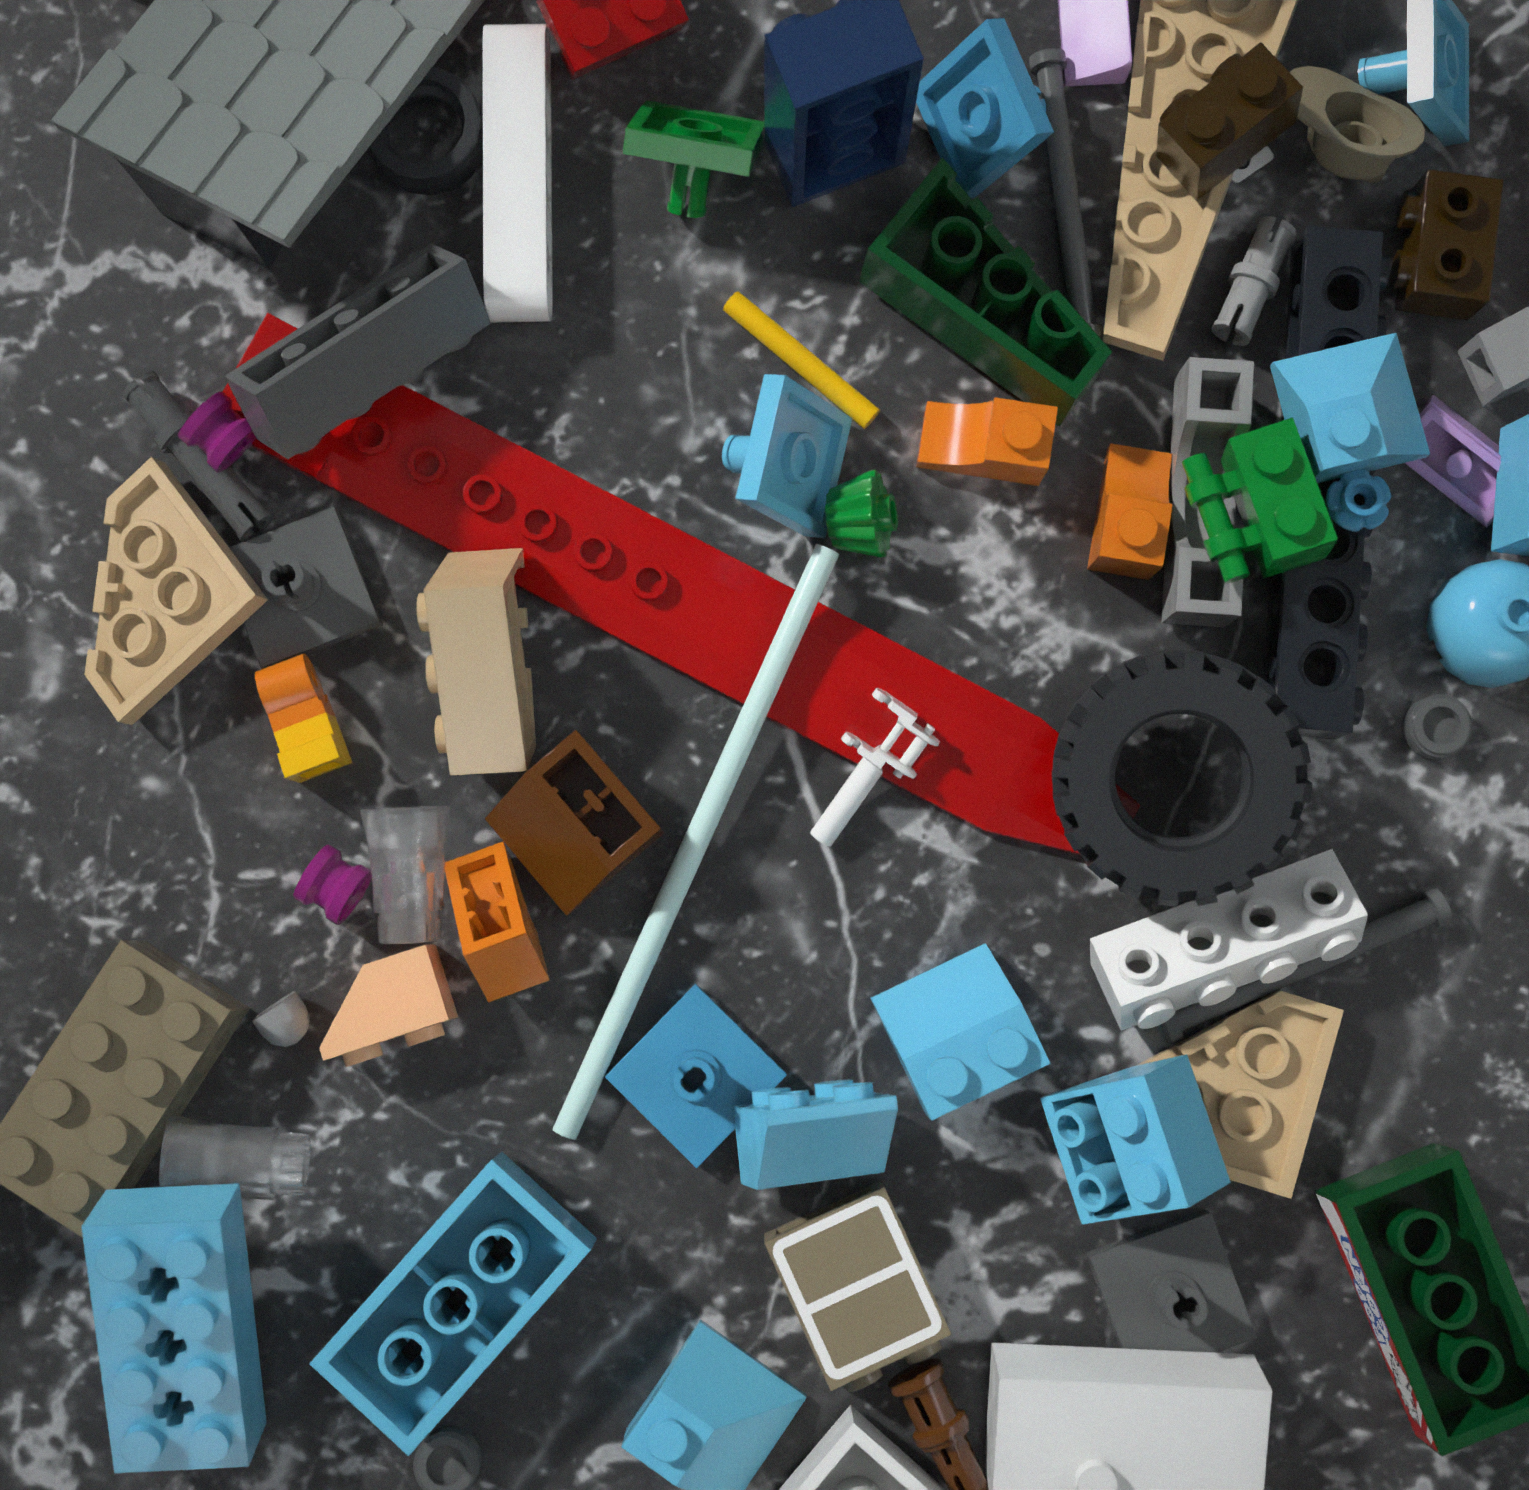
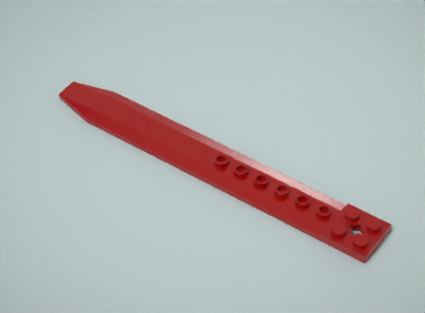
(685, 603)

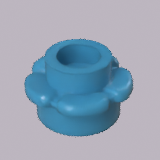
(1349, 514)

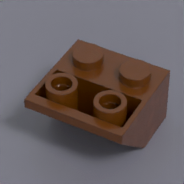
(572, 823)

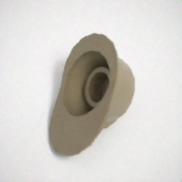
(1352, 127)

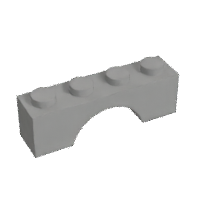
(1208, 408)

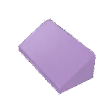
(1095, 41)
(1460, 460)

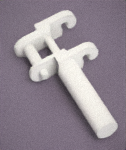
(870, 767)

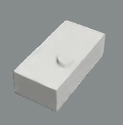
(1125, 1419)

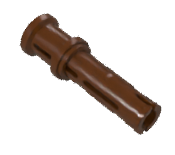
(939, 1424)

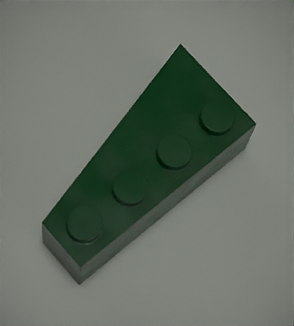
(981, 297)

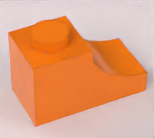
(989, 439)
(1132, 513)
(494, 923)

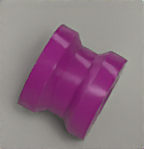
(217, 432)
(332, 884)

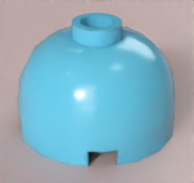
(1483, 623)

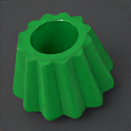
(861, 515)

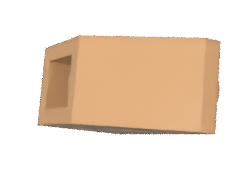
(389, 1000)

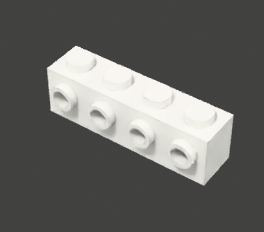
(1222, 945)

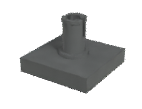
(310, 586)
(1172, 1289)

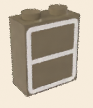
(857, 1288)

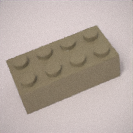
(113, 1082)

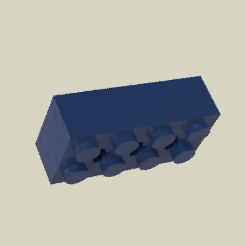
(839, 95)

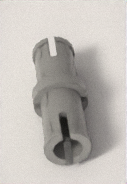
(1254, 280)

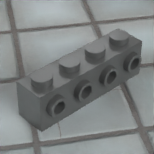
(359, 350)

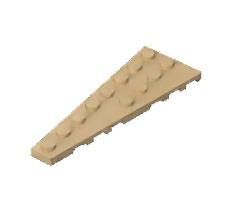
(1158, 222)

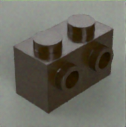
(1228, 120)
(1447, 244)

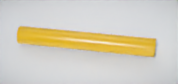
(801, 359)

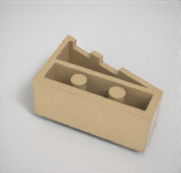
(479, 662)

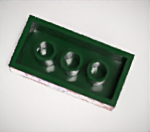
(1435, 1294)

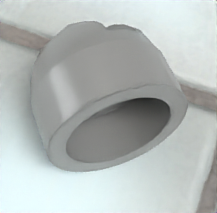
(284, 1021)

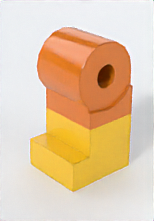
(301, 719)

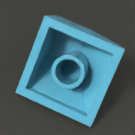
(1352, 407)
(712, 1415)

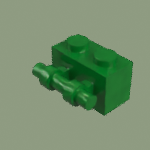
(1274, 496)

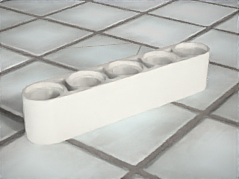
(517, 173)

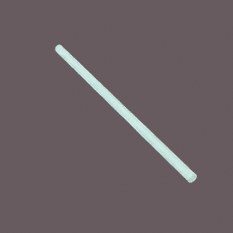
(695, 842)

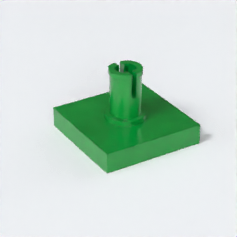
(696, 145)

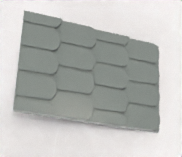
(255, 107)

